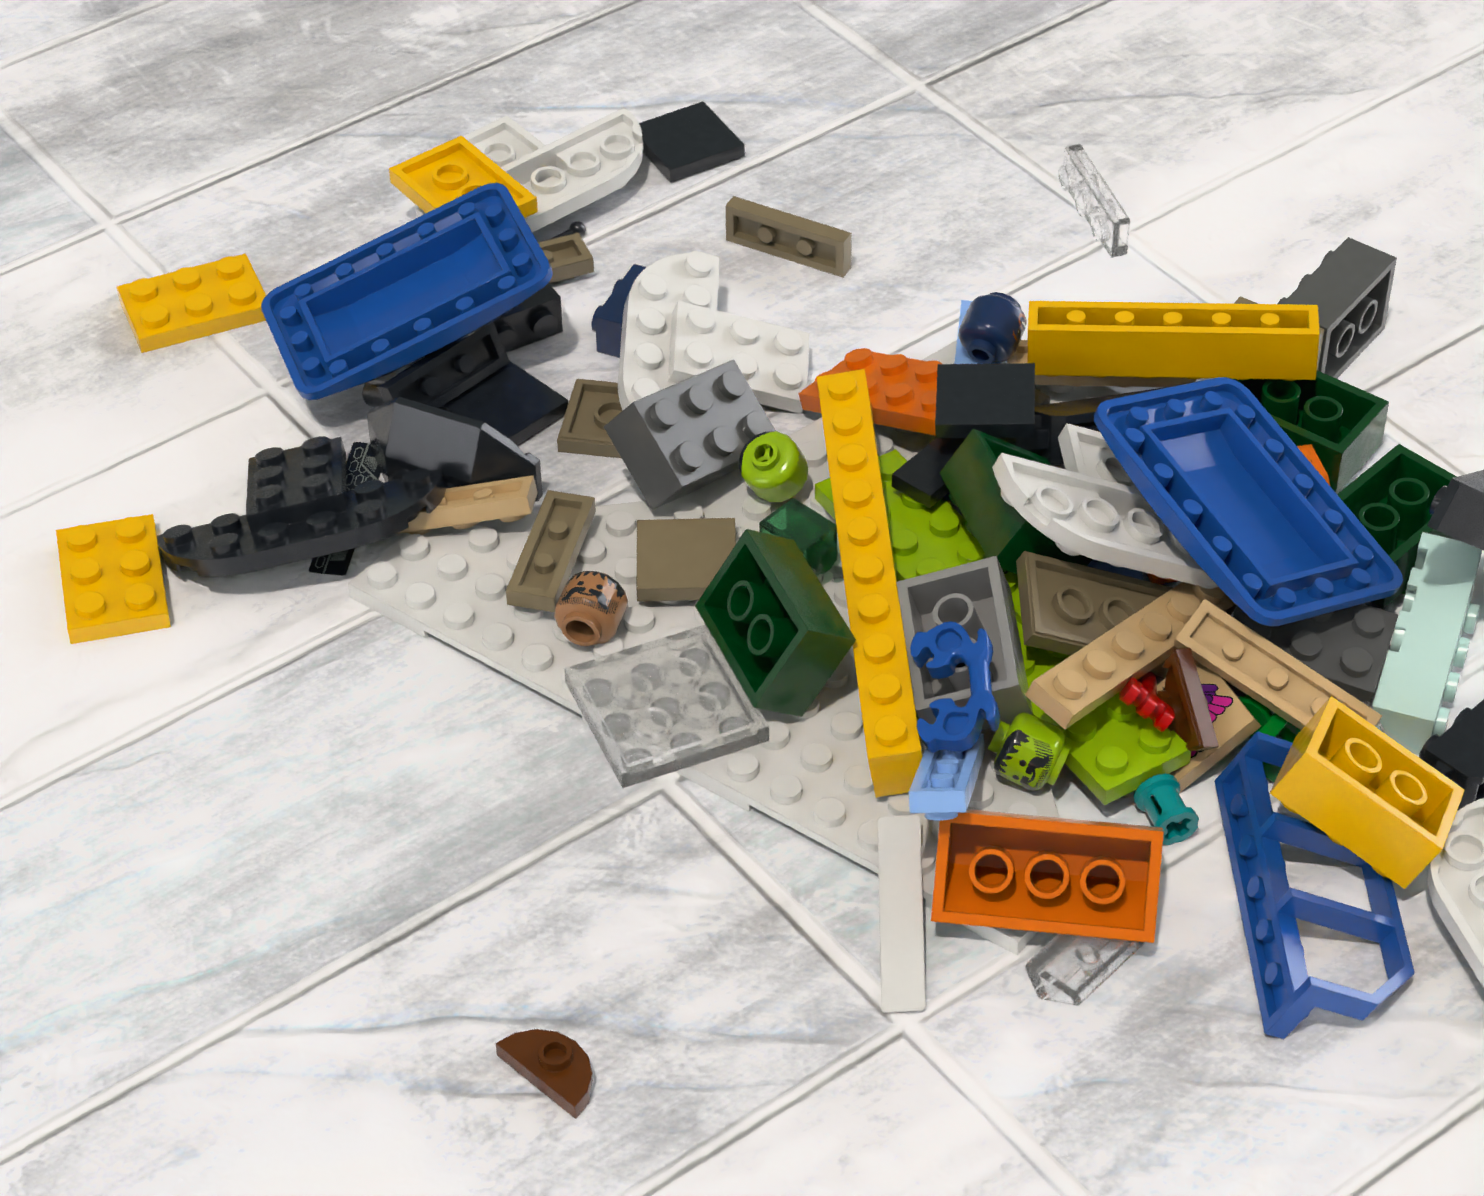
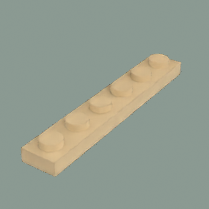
(1121, 653)

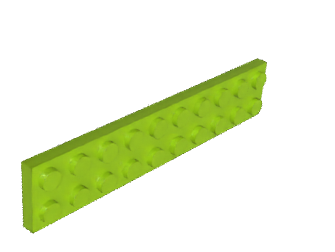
(1109, 746)

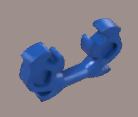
(956, 726)

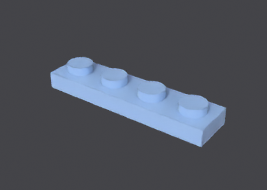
(945, 782)

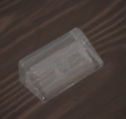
(1076, 966)

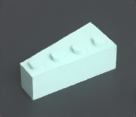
(1429, 642)

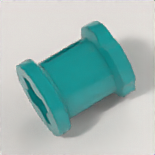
(1166, 808)

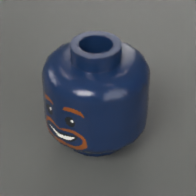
(993, 327)

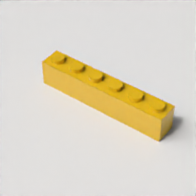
(1173, 340)

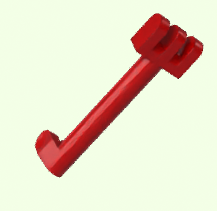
(1144, 697)

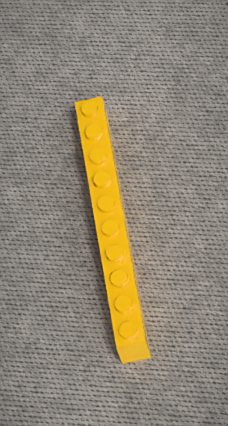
(870, 583)

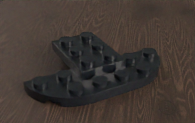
(300, 512)

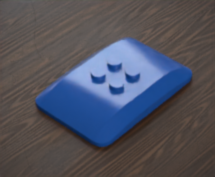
(406, 293)
(1245, 501)

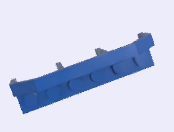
(1272, 907)

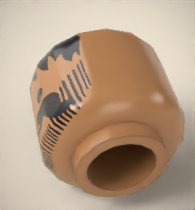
(590, 608)

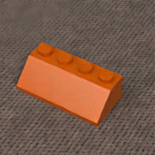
(1048, 875)

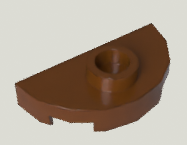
(1187, 698)
(552, 1065)

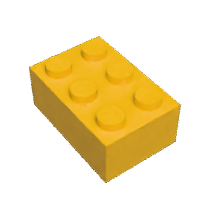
(1368, 793)

